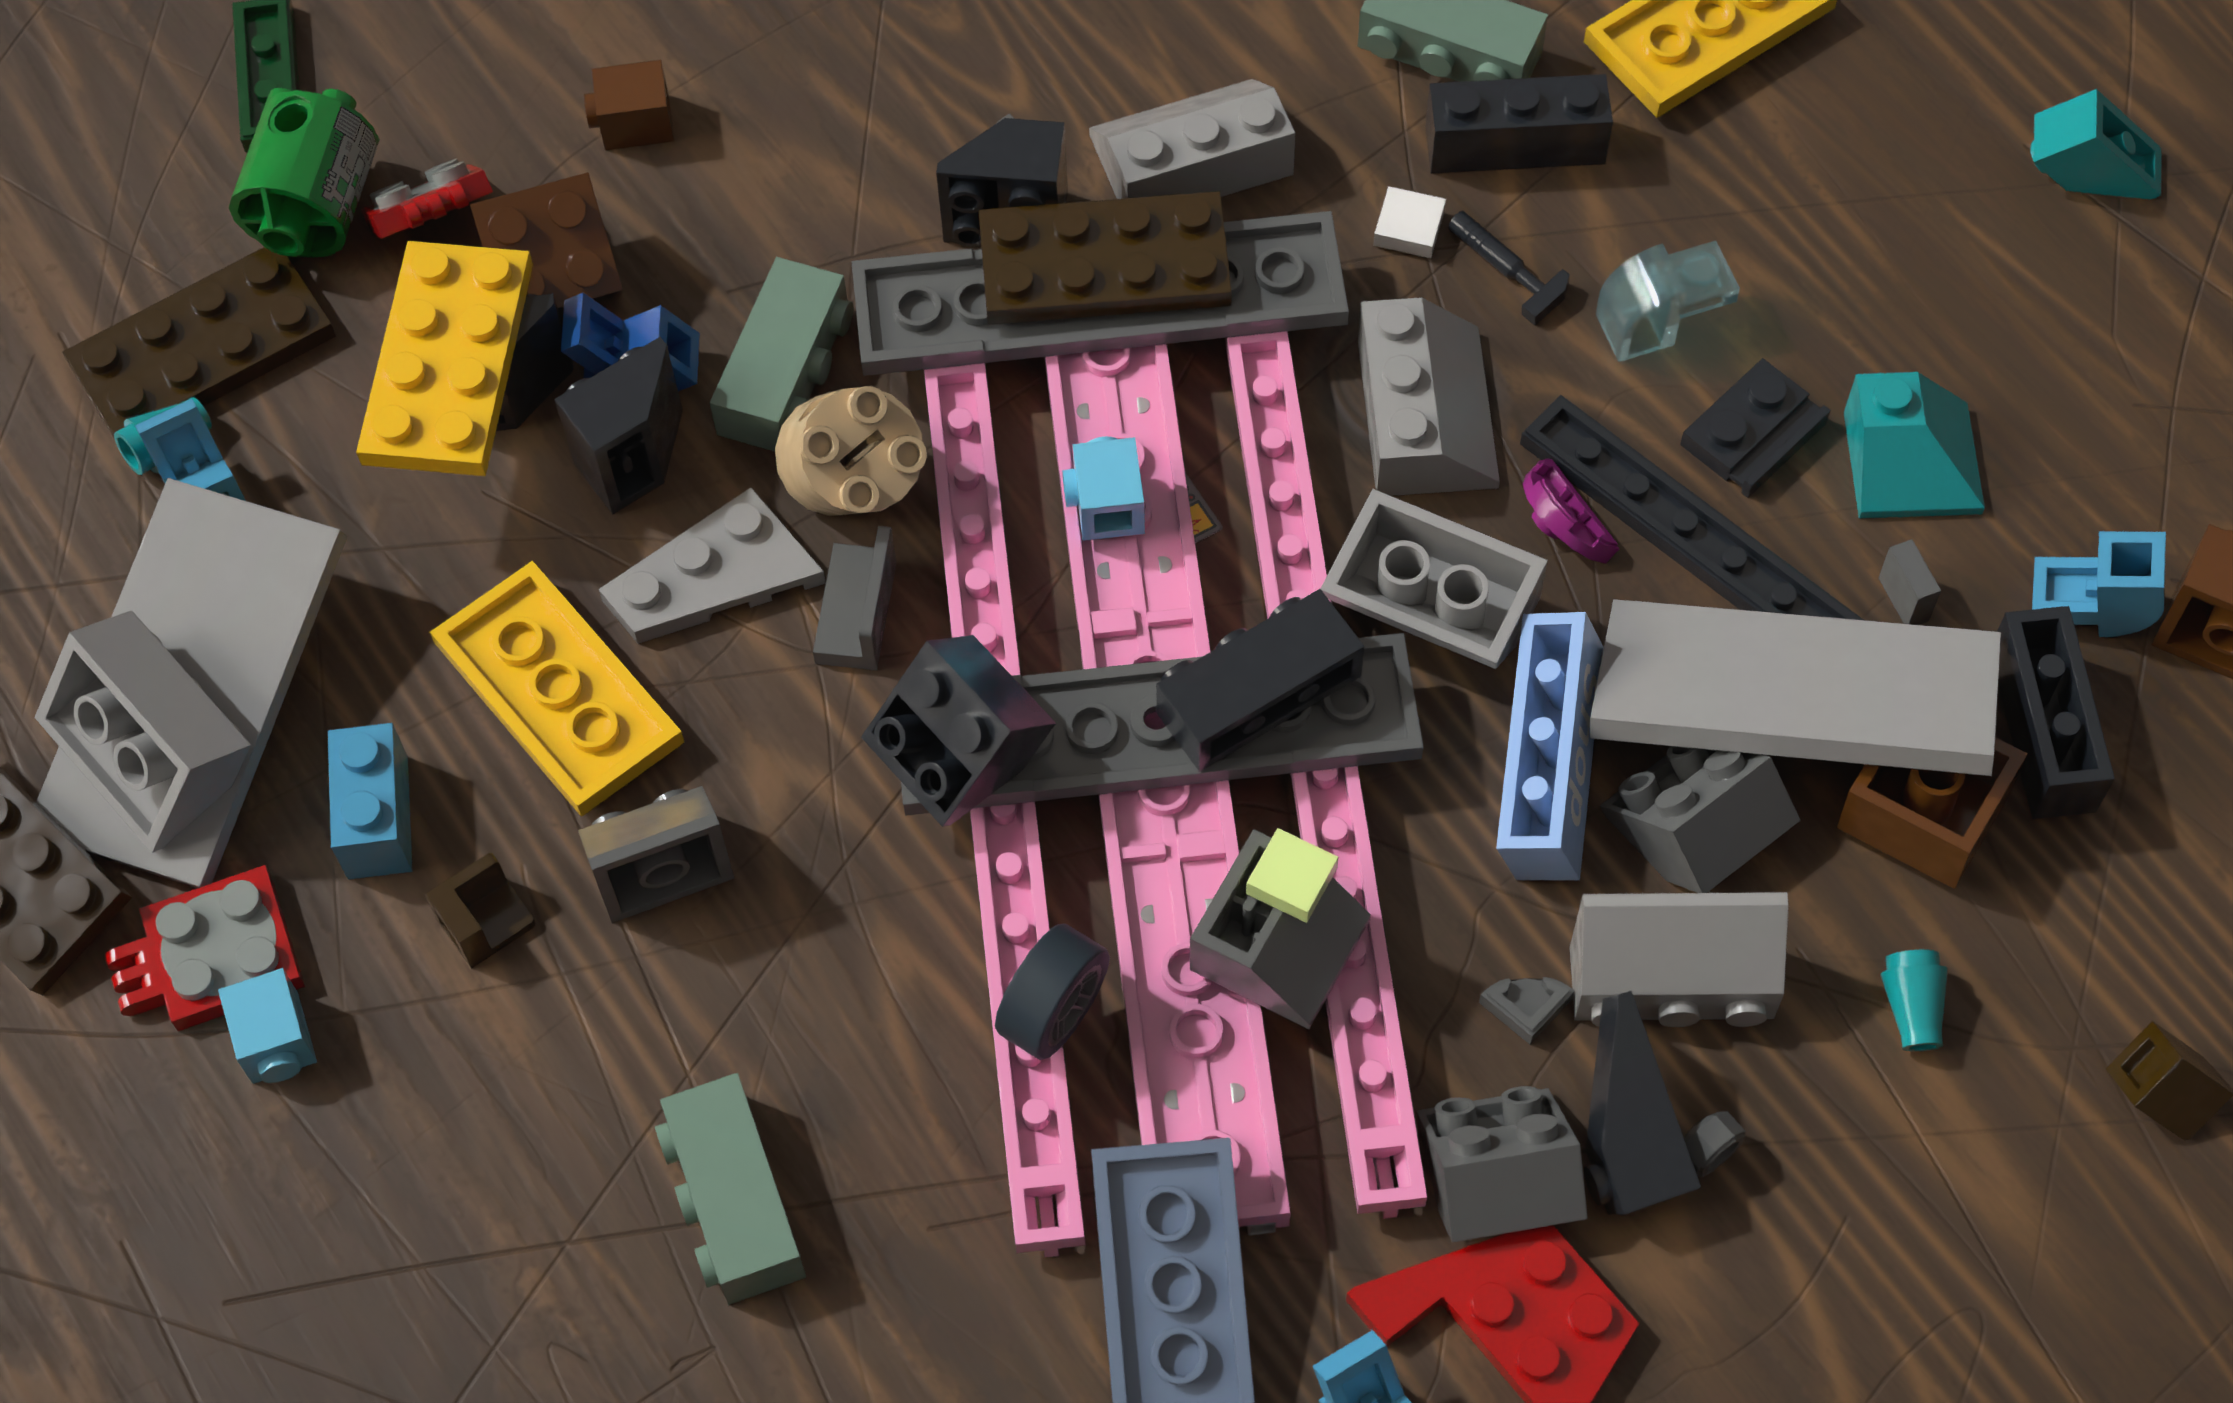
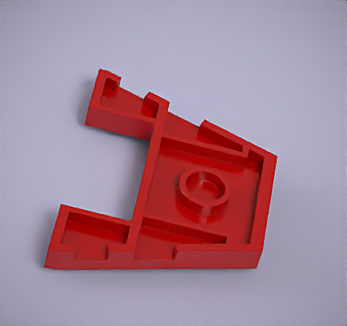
(1523, 1305)

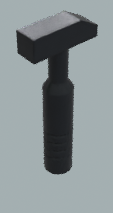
(1545, 296)

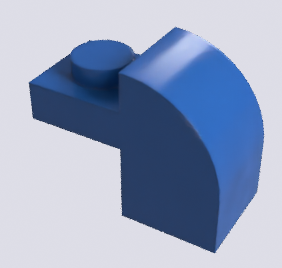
(600, 338)

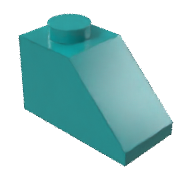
(2096, 149)

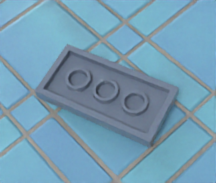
(1172, 1273)

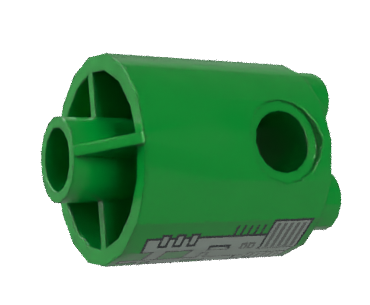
(304, 172)

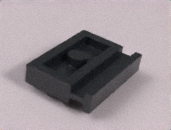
(1754, 427)

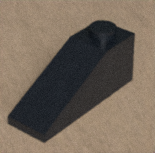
(1632, 1126)

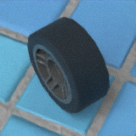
(1052, 991)

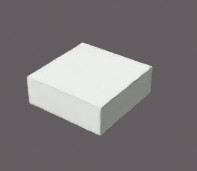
(1409, 222)

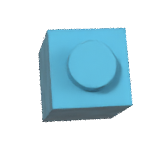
(267, 1027)

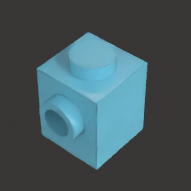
(1106, 488)

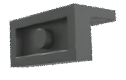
(856, 603)

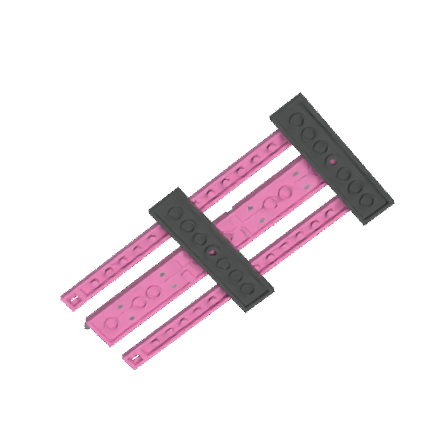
(1138, 614)

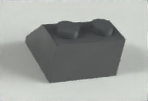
(656, 852)

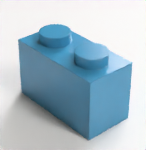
(369, 801)

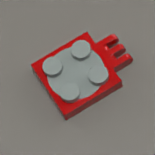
(447, 188)
(202, 945)

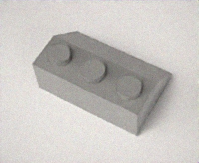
(1199, 144)
(1425, 399)
(1436, 579)
(140, 728)
(1682, 955)

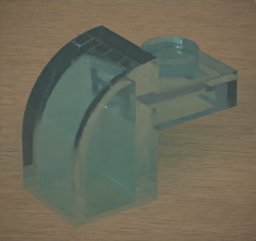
(1654, 290)

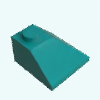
(1910, 448)

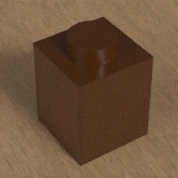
(630, 105)

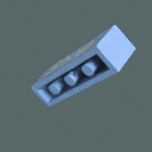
(1550, 747)

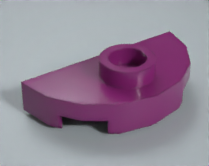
(1564, 513)

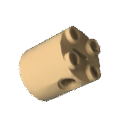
(880, 444)

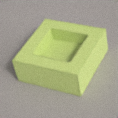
(1292, 875)

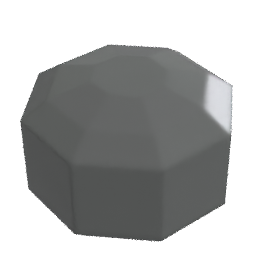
(1713, 1141)

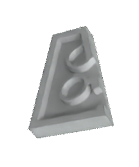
(715, 565)

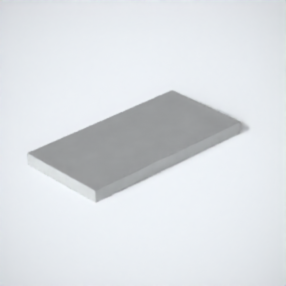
(234, 605)
(1799, 686)

